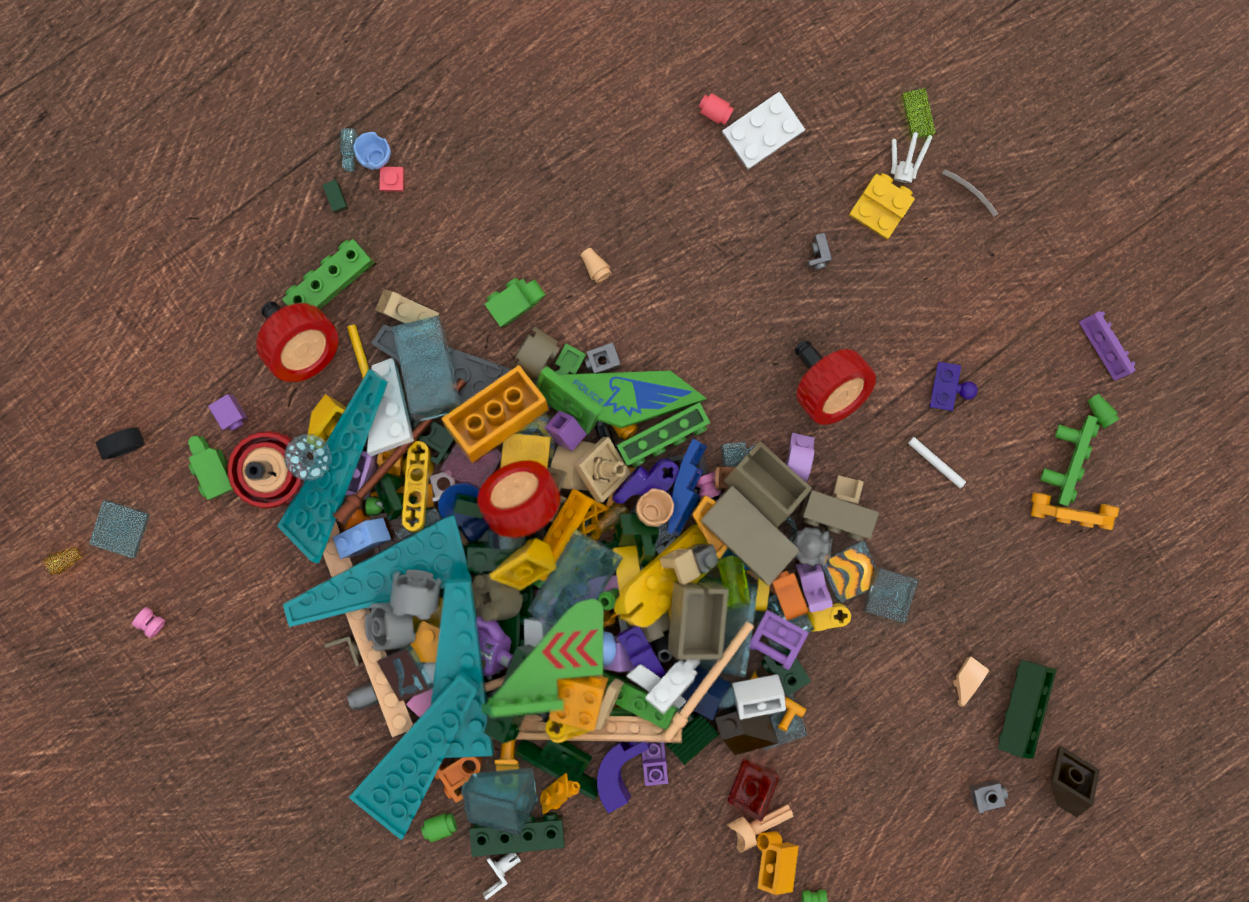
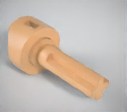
(747, 831)

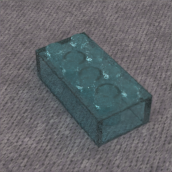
(426, 368)
(579, 575)

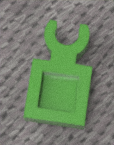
(569, 360)

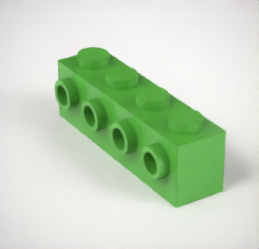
(332, 277)
(666, 432)

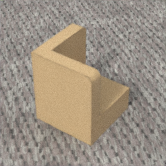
(847, 489)
(684, 564)

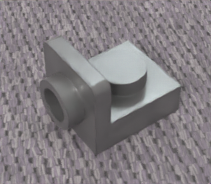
(821, 249)

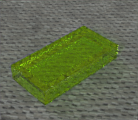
(918, 113)

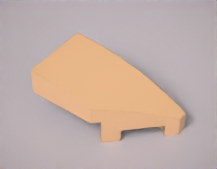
(969, 679)

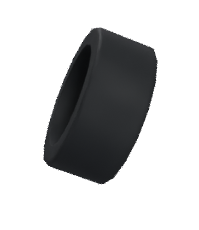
(120, 443)

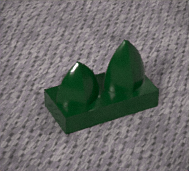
(390, 500)

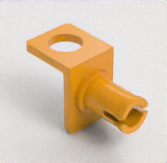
(507, 759)

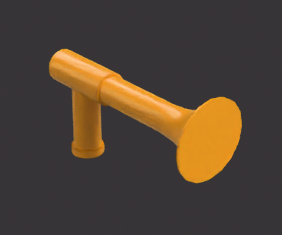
(792, 706)

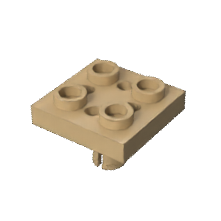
(606, 466)

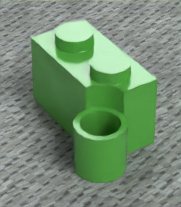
(514, 301)

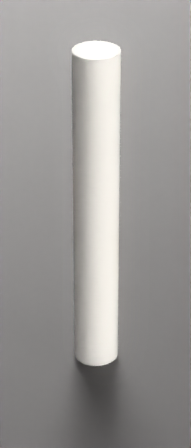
(936, 462)

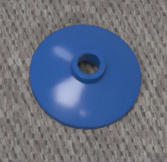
(447, 498)

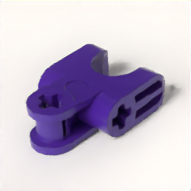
(642, 481)

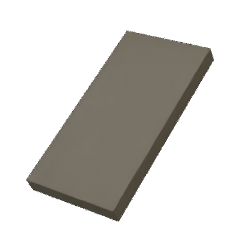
(749, 535)

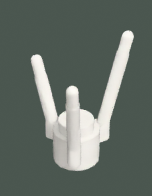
(905, 171)

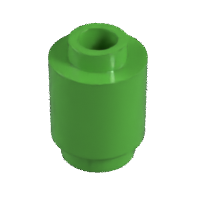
(439, 827)

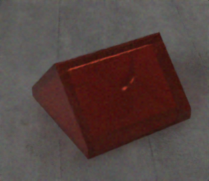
(753, 789)

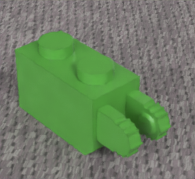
(209, 467)

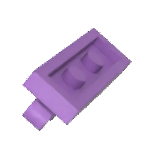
(1107, 345)

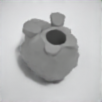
(813, 546)

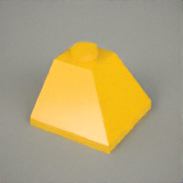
(325, 417)
(525, 565)

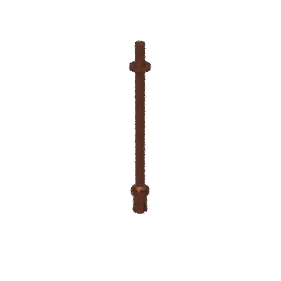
(356, 500)

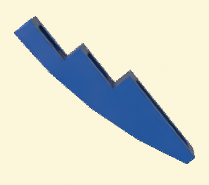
(683, 495)

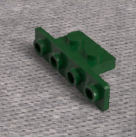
(560, 759)

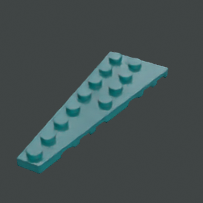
(311, 512)
(433, 550)
(459, 652)
(405, 773)

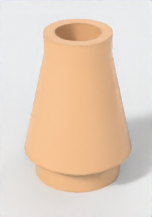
(595, 265)

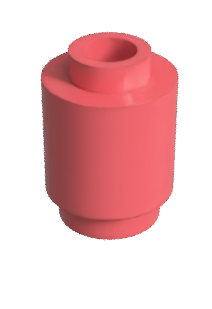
(715, 108)

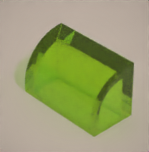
(733, 578)

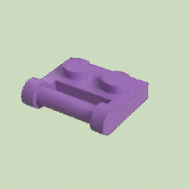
(782, 633)

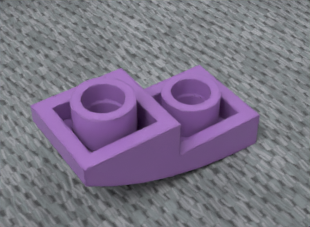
(655, 764)

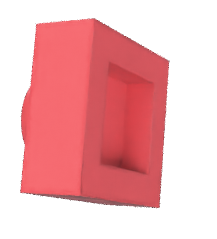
(392, 179)

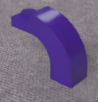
(640, 650)
(609, 779)

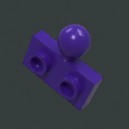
(947, 386)

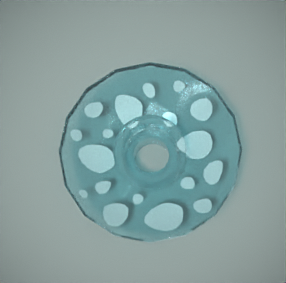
(297, 459)

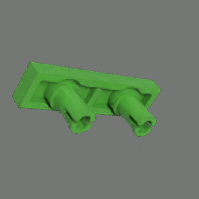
(1081, 439)
(633, 699)

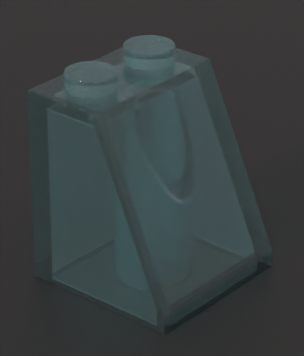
(500, 799)

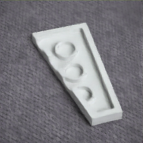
(391, 424)

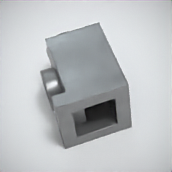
(607, 351)
(704, 556)
(981, 792)

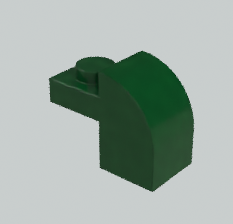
(633, 532)

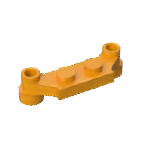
(1104, 518)

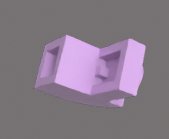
(800, 455)
(814, 587)

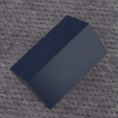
(713, 697)

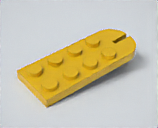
(651, 590)

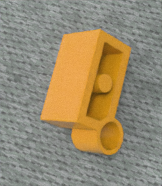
(777, 863)

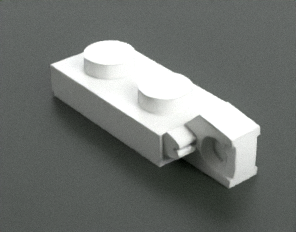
(673, 685)

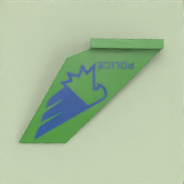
(616, 397)

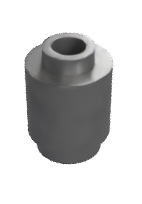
(362, 697)

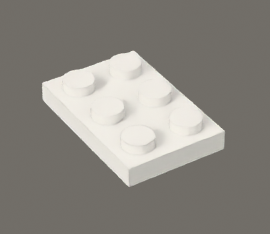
(763, 130)

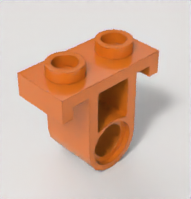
(789, 595)
(456, 774)

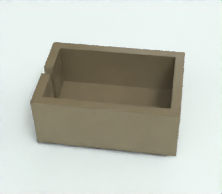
(768, 484)
(838, 515)
(697, 621)

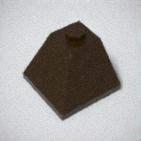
(746, 733)
(1073, 782)

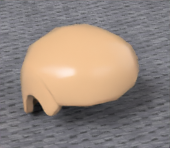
(655, 507)

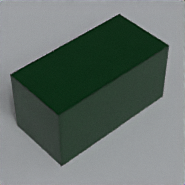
(335, 196)
(466, 505)

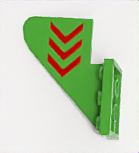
(566, 651)

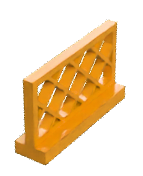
(570, 517)

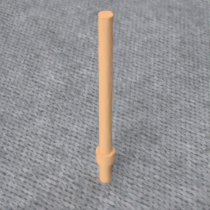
(680, 719)

